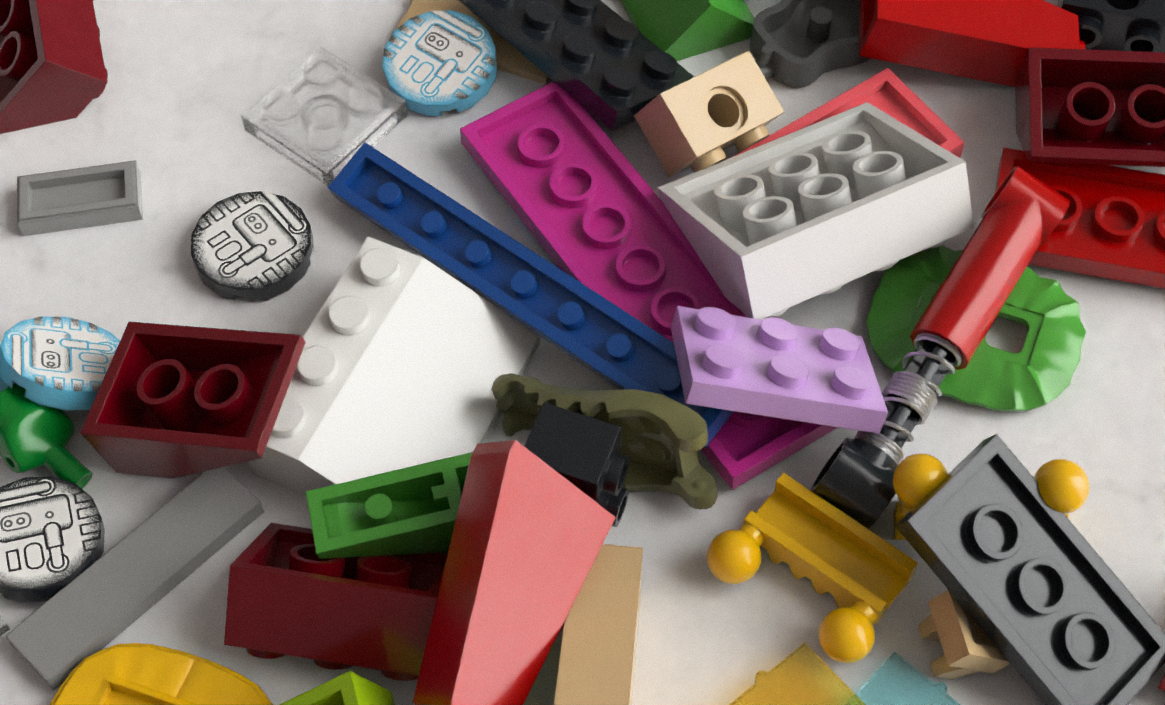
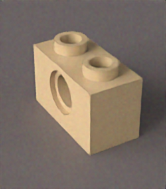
(680, 122)

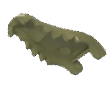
(655, 432)

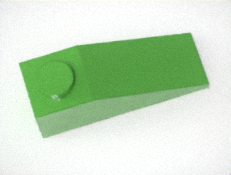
(390, 511)

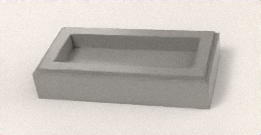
(79, 198)

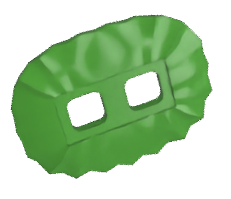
(993, 376)

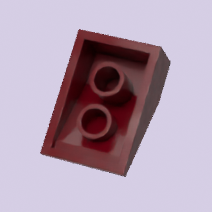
(190, 398)

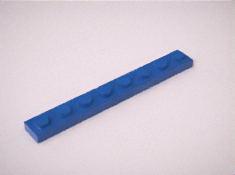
(514, 279)

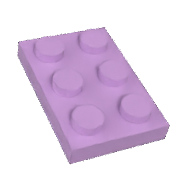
(776, 369)

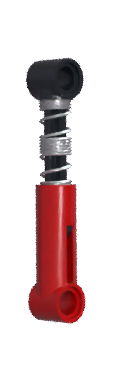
(945, 338)

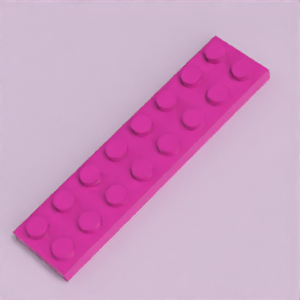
(617, 240)

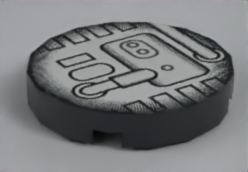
(252, 246)
(46, 537)

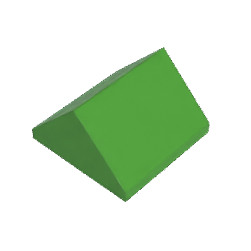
(690, 26)

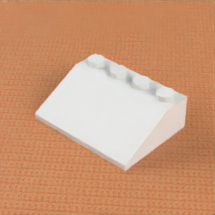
(820, 208)
(392, 374)

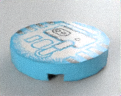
(440, 62)
(57, 360)

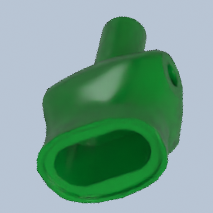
(37, 437)

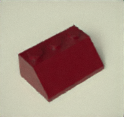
(48, 61)
(1092, 106)
(332, 609)

